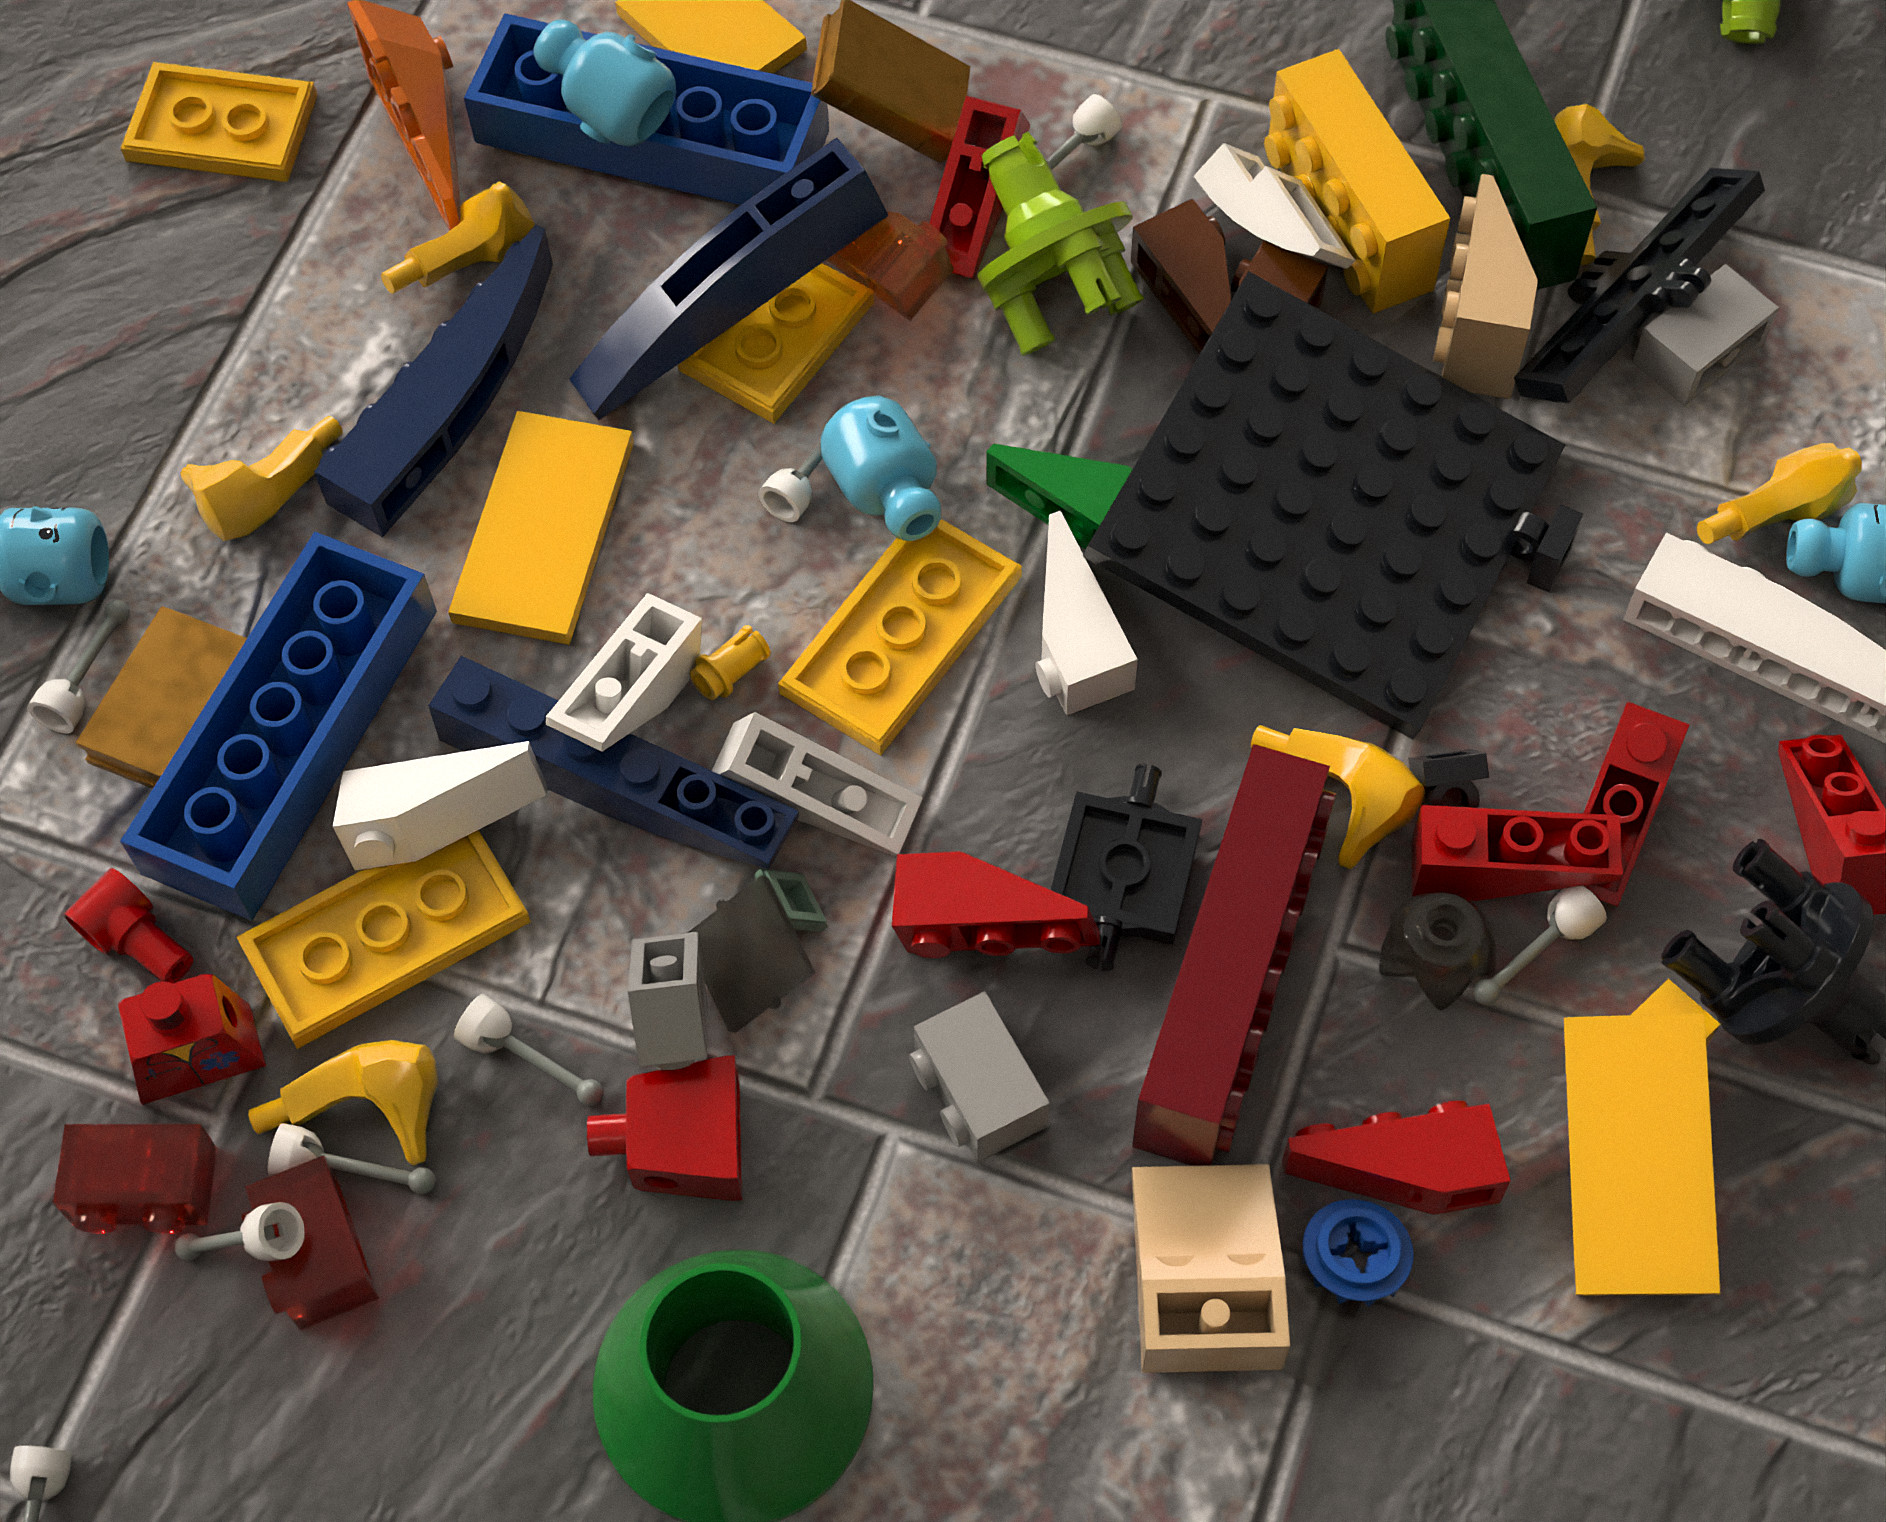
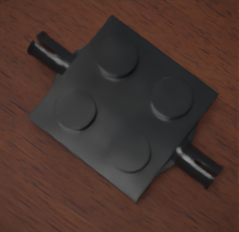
(1127, 864)

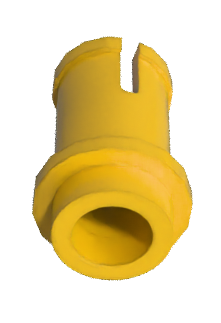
(719, 671)

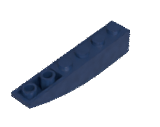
(732, 273)
(438, 396)
(625, 781)

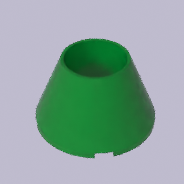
(747, 1462)

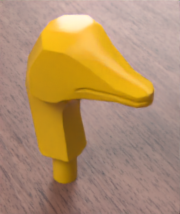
(1595, 145)
(485, 232)
(1803, 486)
(242, 497)
(1380, 784)
(390, 1073)

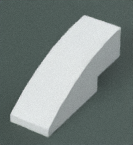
(1271, 205)

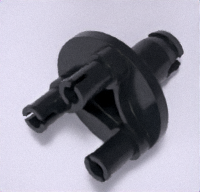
(1794, 964)

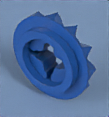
(1374, 1231)

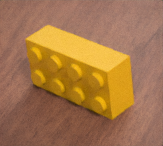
(1360, 178)

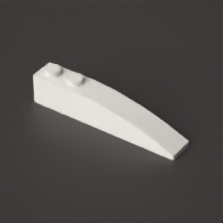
(1762, 633)

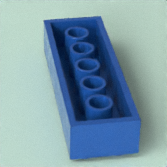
(721, 140)
(280, 726)

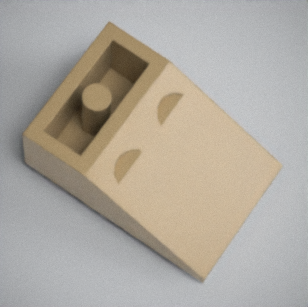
(1492, 301)
(1209, 1269)

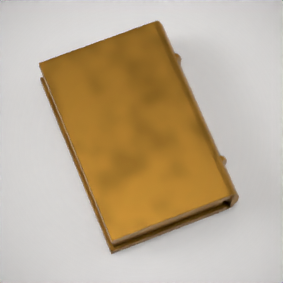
(890, 79)
(158, 696)

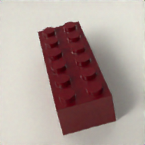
(1235, 960)

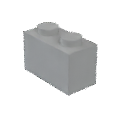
(1699, 344)
(668, 1000)
(980, 1078)

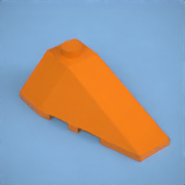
(414, 89)

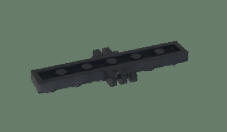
(1629, 287)

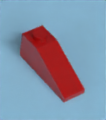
(966, 200)

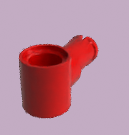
(119, 918)

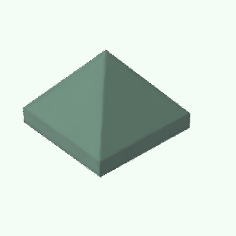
(796, 899)

